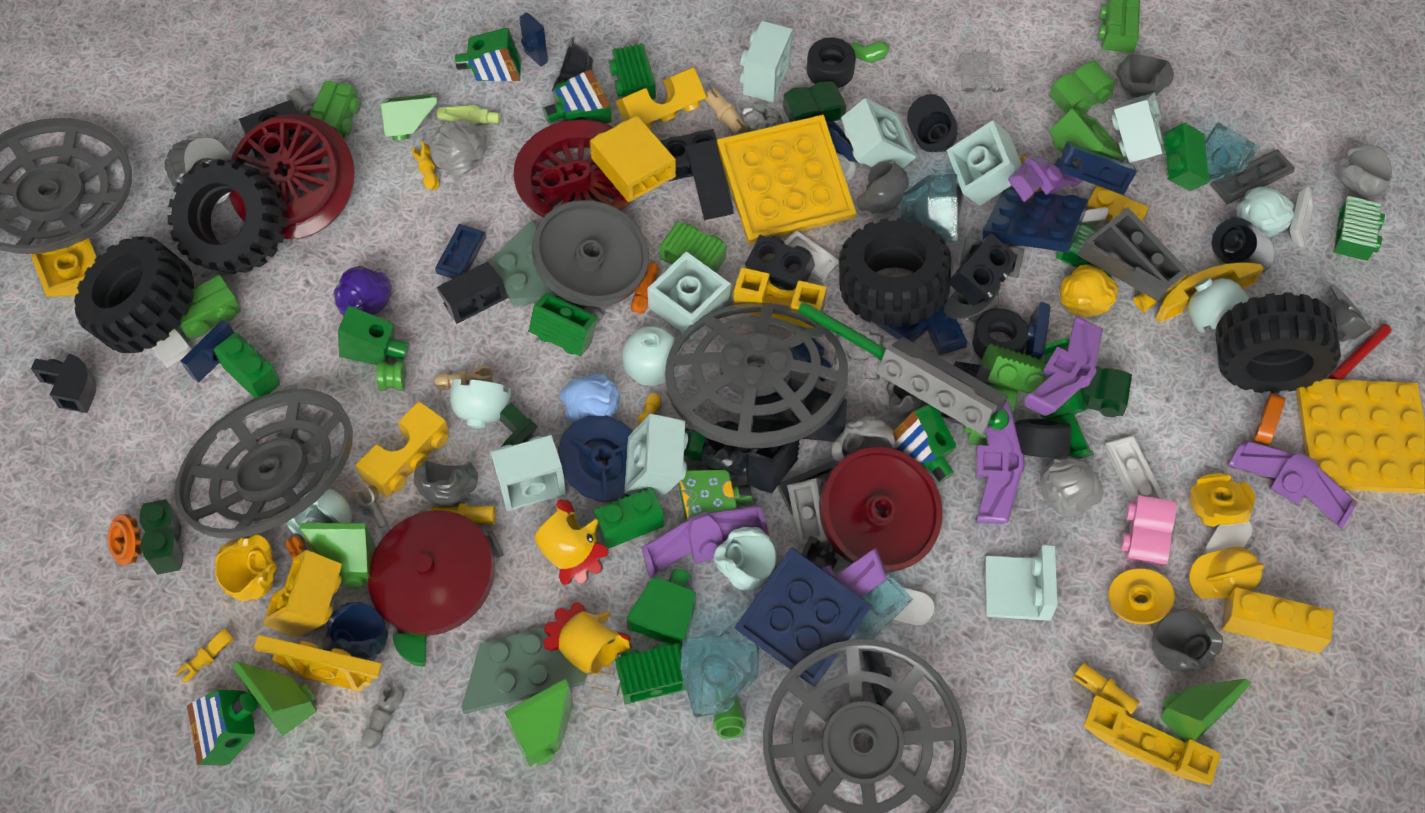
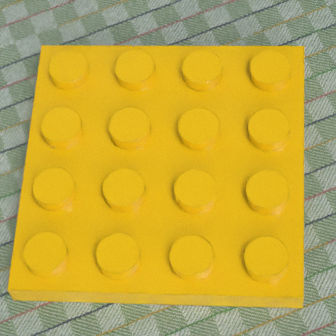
(786, 178)
(1365, 433)

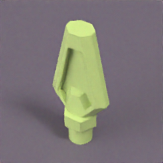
(468, 113)

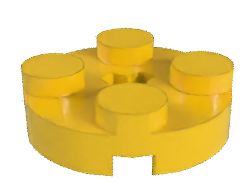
(1237, 504)

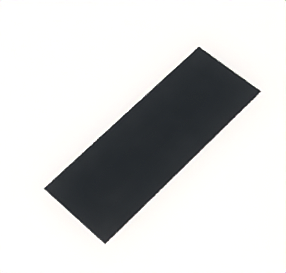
(710, 179)

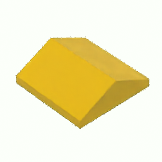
(64, 268)

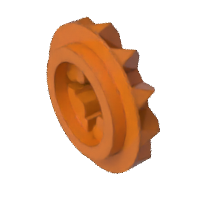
(124, 539)

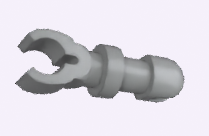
(381, 716)

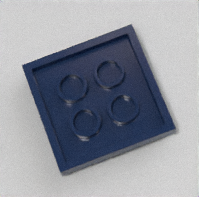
(1038, 222)
(802, 612)

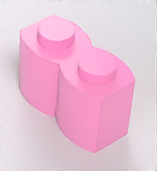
(1149, 530)

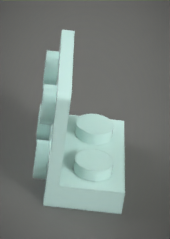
(1021, 586)

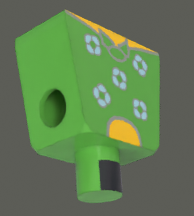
(711, 492)

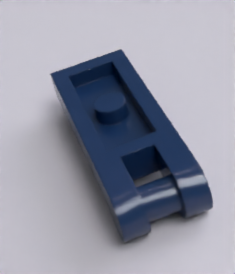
(1096, 168)

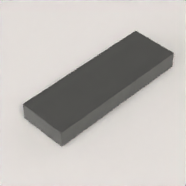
(1256, 174)

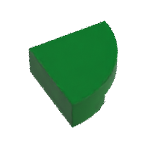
(411, 648)

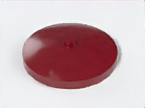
(881, 503)
(431, 573)

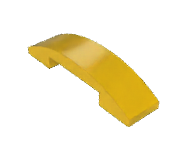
(1177, 300)
(1139, 740)

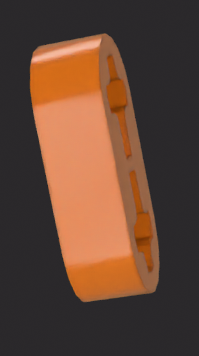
(1269, 419)

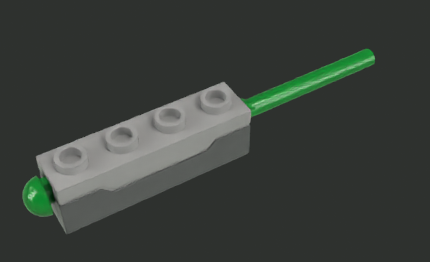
(927, 377)

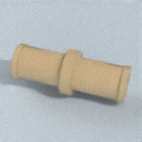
(726, 112)

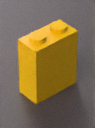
(633, 158)

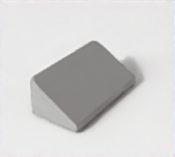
(805, 508)

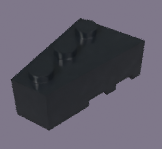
(813, 403)

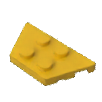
(319, 665)

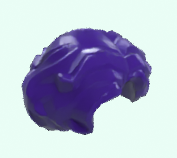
(362, 290)

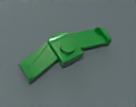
(1079, 446)

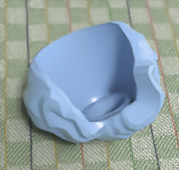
(590, 397)

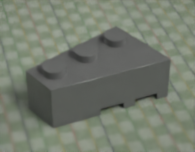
(1134, 256)

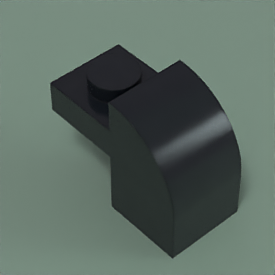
(72, 382)

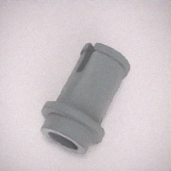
(300, 101)

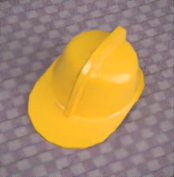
(1223, 570)

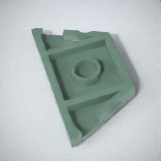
(517, 269)
(516, 670)

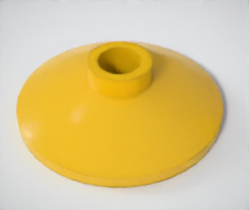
(1141, 585)

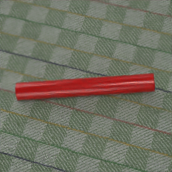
(1361, 352)

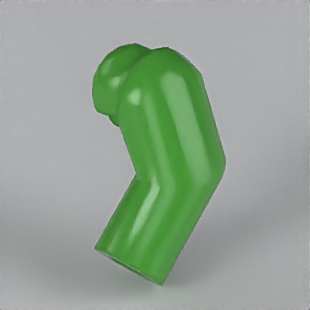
(871, 52)

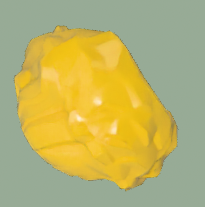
(1088, 291)
(246, 568)

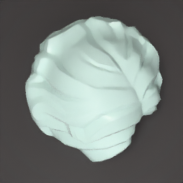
(1266, 210)
(746, 558)

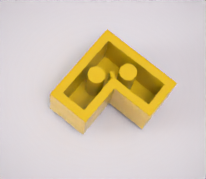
(306, 595)

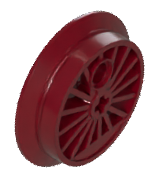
(567, 179)
(318, 207)

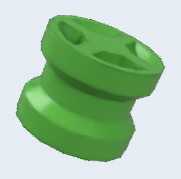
(391, 375)

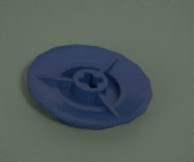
(578, 453)

